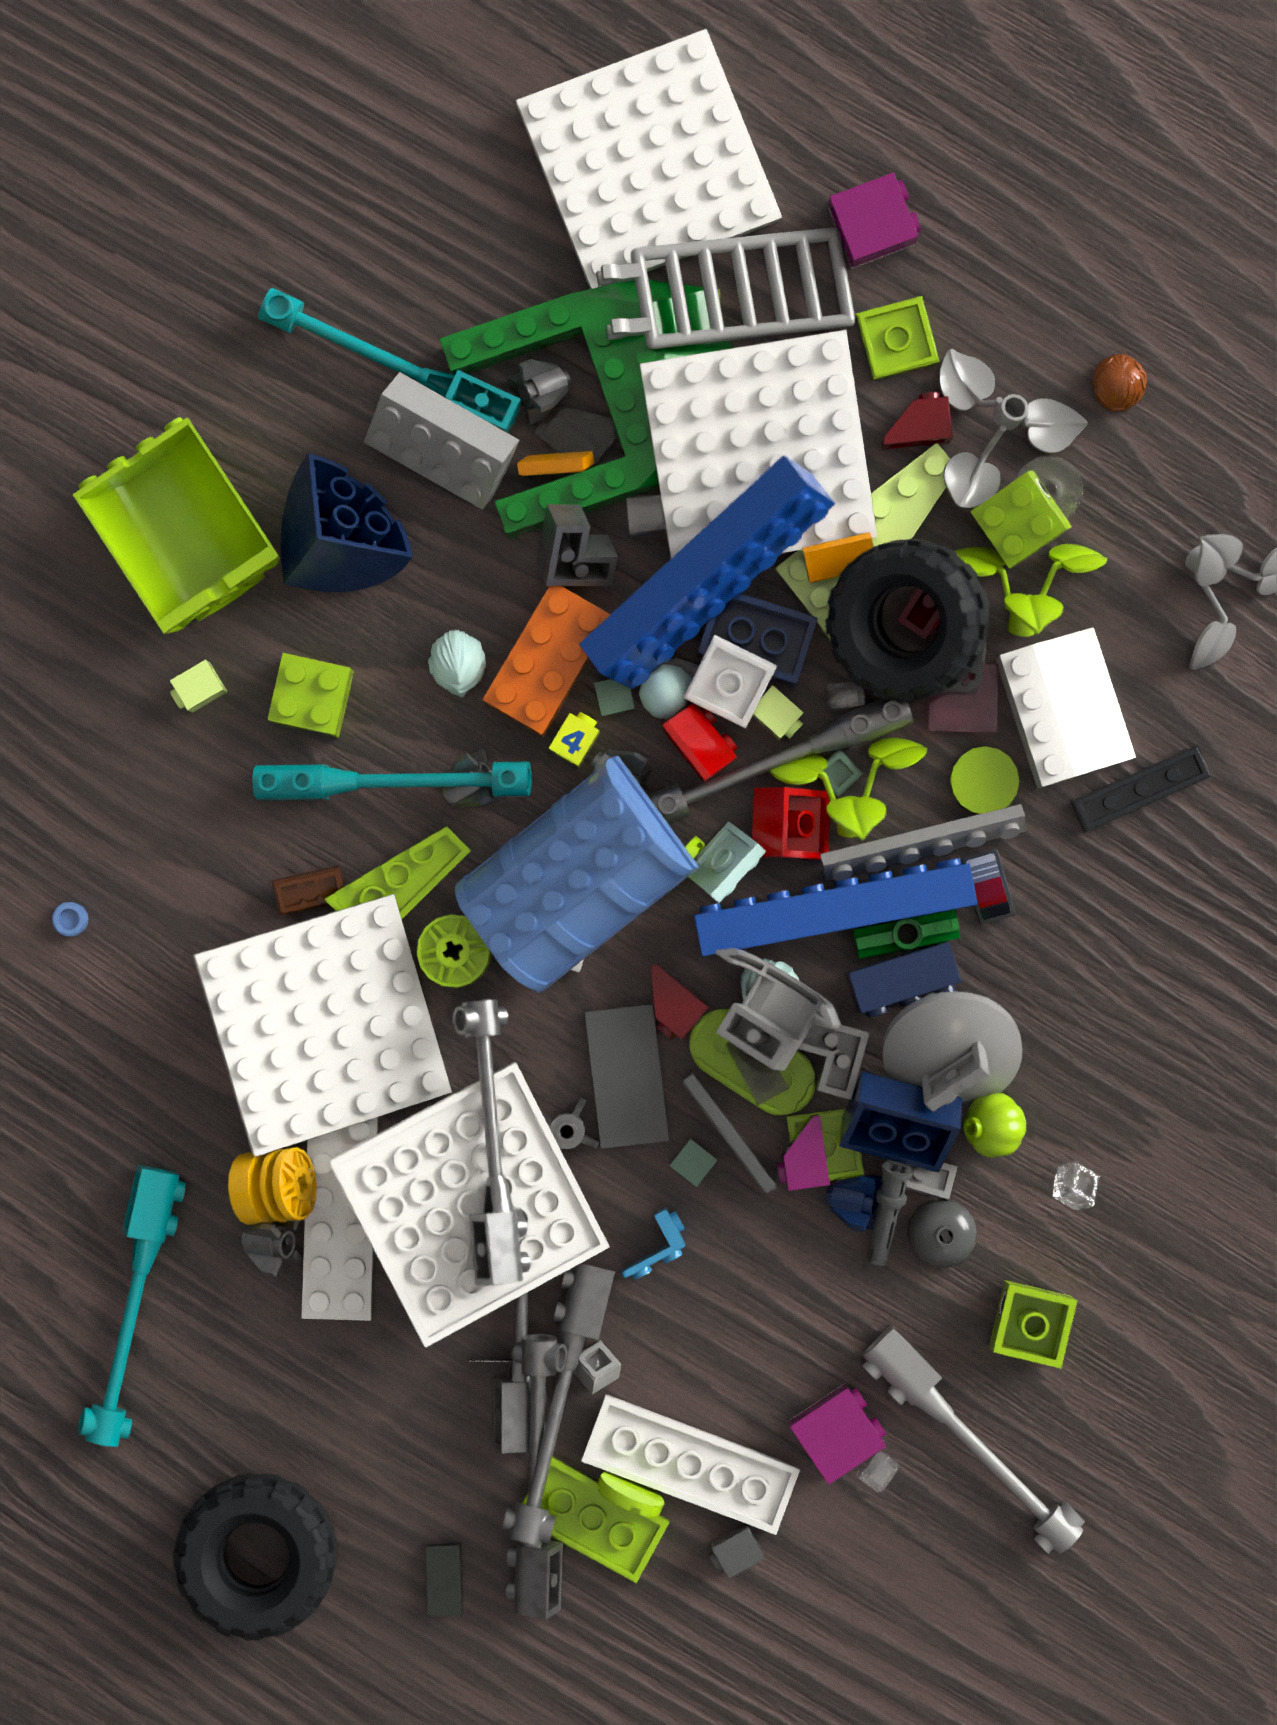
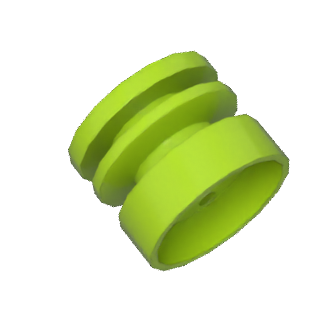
(447, 971)

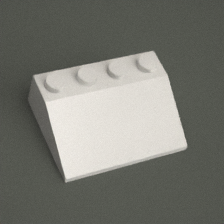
(1065, 707)

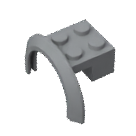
(774, 1012)

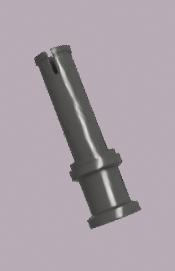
(890, 1199)

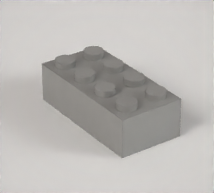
(441, 440)

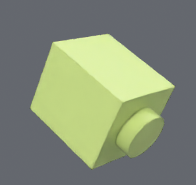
(197, 687)
(778, 714)

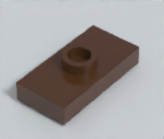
(306, 889)

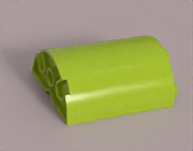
(177, 527)

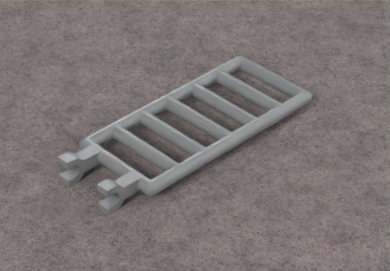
(647, 326)

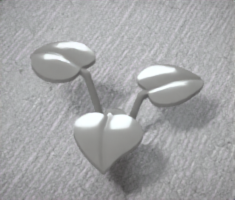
(1049, 426)
(1210, 564)

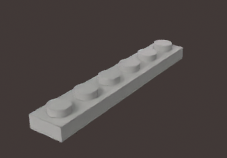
(933, 840)

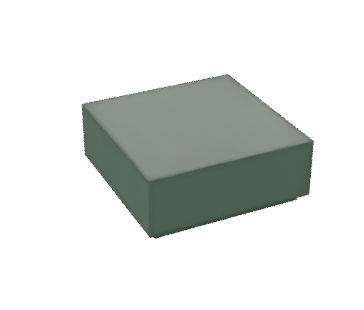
(613, 697)
(841, 772)
(693, 1162)

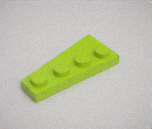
(406, 875)

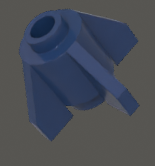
(855, 1201)

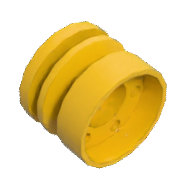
(272, 1186)

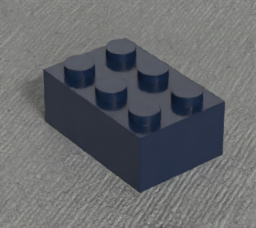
(766, 631)
(903, 979)
(895, 1123)

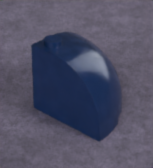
(338, 531)

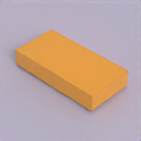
(555, 463)
(832, 557)

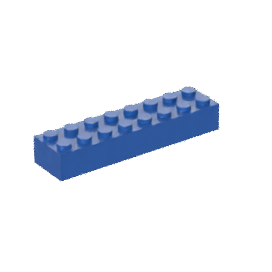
(707, 573)
(835, 909)

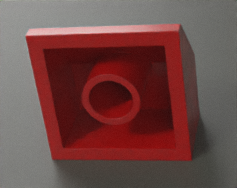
(700, 742)
(791, 822)

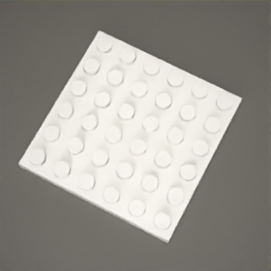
(648, 155)
(738, 411)
(322, 1024)
(432, 1171)

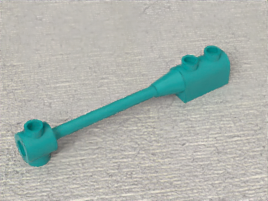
(462, 389)
(322, 781)
(148, 1222)

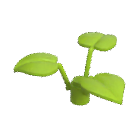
(1028, 612)
(854, 814)

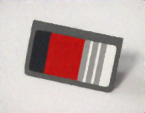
(990, 887)

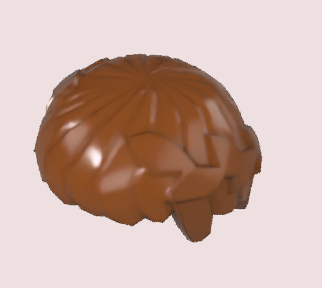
(1119, 382)

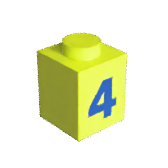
(575, 738)

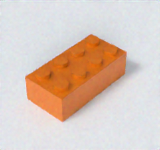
(545, 660)

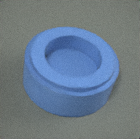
(70, 919)

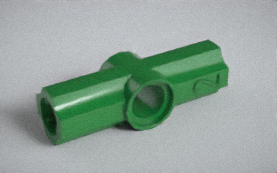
(928, 930)

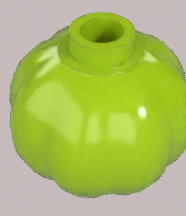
(994, 1125)

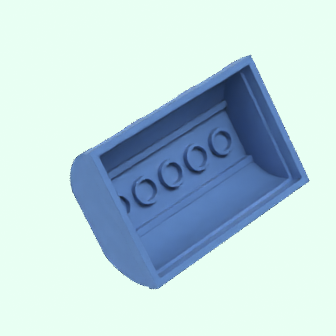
(574, 877)

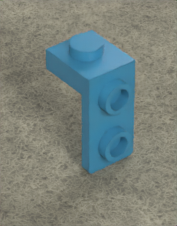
(671, 1227)

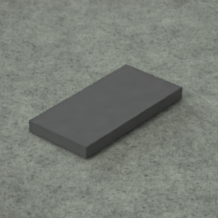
(626, 1076)
(728, 1132)

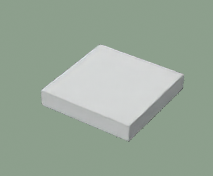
(730, 681)

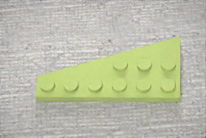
(898, 513)

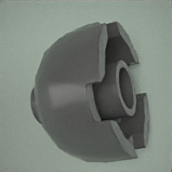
(936, 1219)

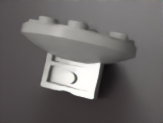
(953, 1047)

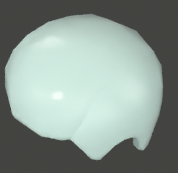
(665, 691)

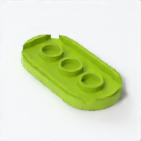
(713, 1058)

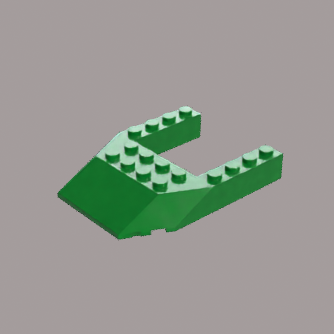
(618, 375)

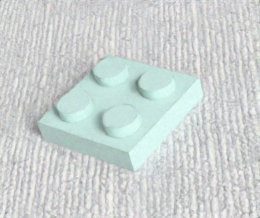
(725, 861)

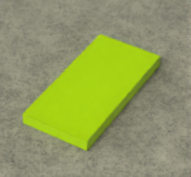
(596, 1526)

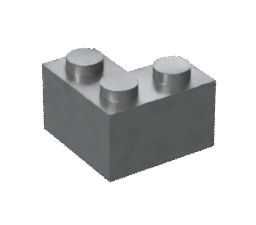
(570, 553)
(842, 1054)

